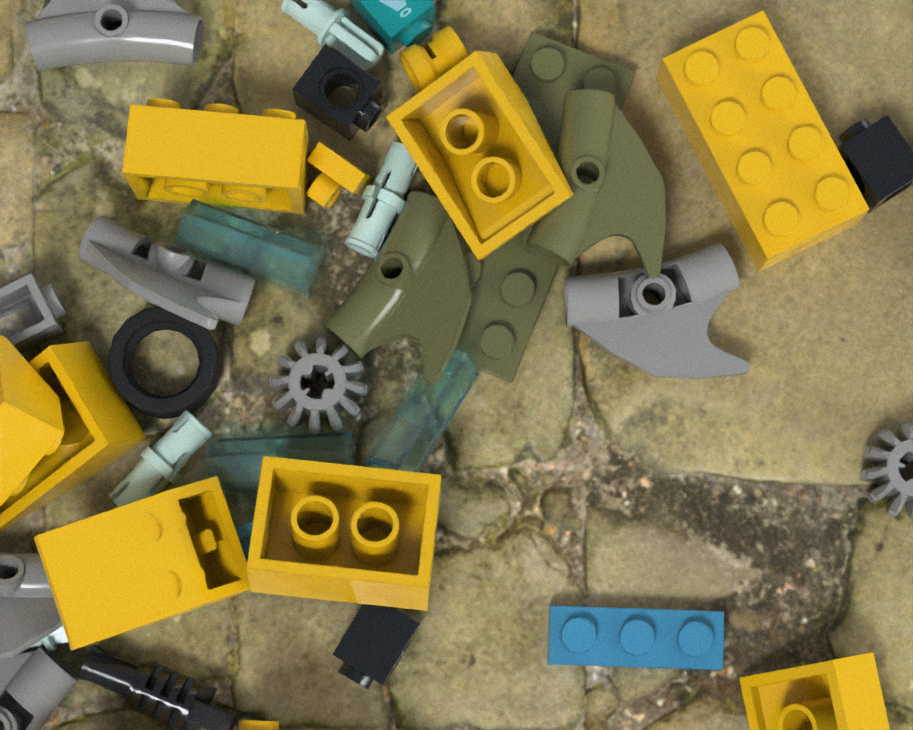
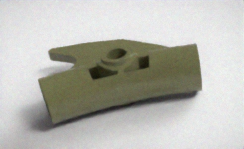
(625, 191)
(411, 289)

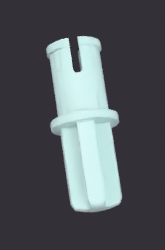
(337, 31)

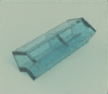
(250, 247)
(423, 417)
(240, 459)

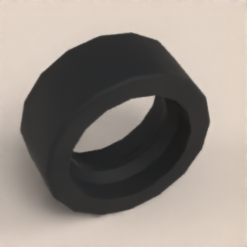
(153, 405)

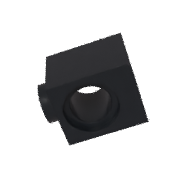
(333, 71)
(877, 160)
(374, 644)

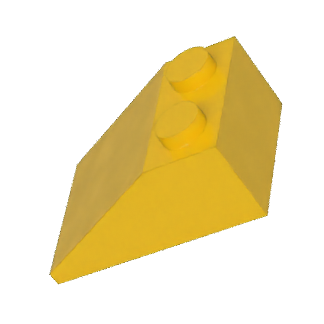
(482, 152)
(95, 424)

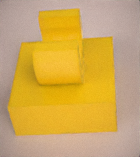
(335, 176)

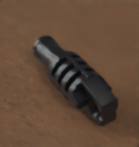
(159, 691)

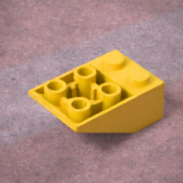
(143, 562)

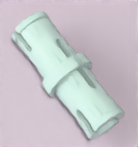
(382, 201)
(162, 461)

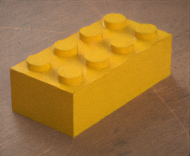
(761, 141)

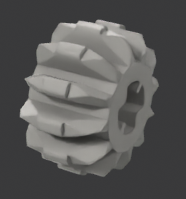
(305, 372)
(887, 469)

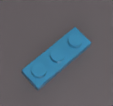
(635, 638)

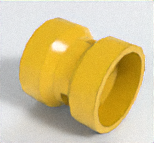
(433, 59)

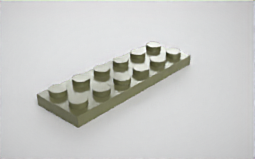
(512, 280)

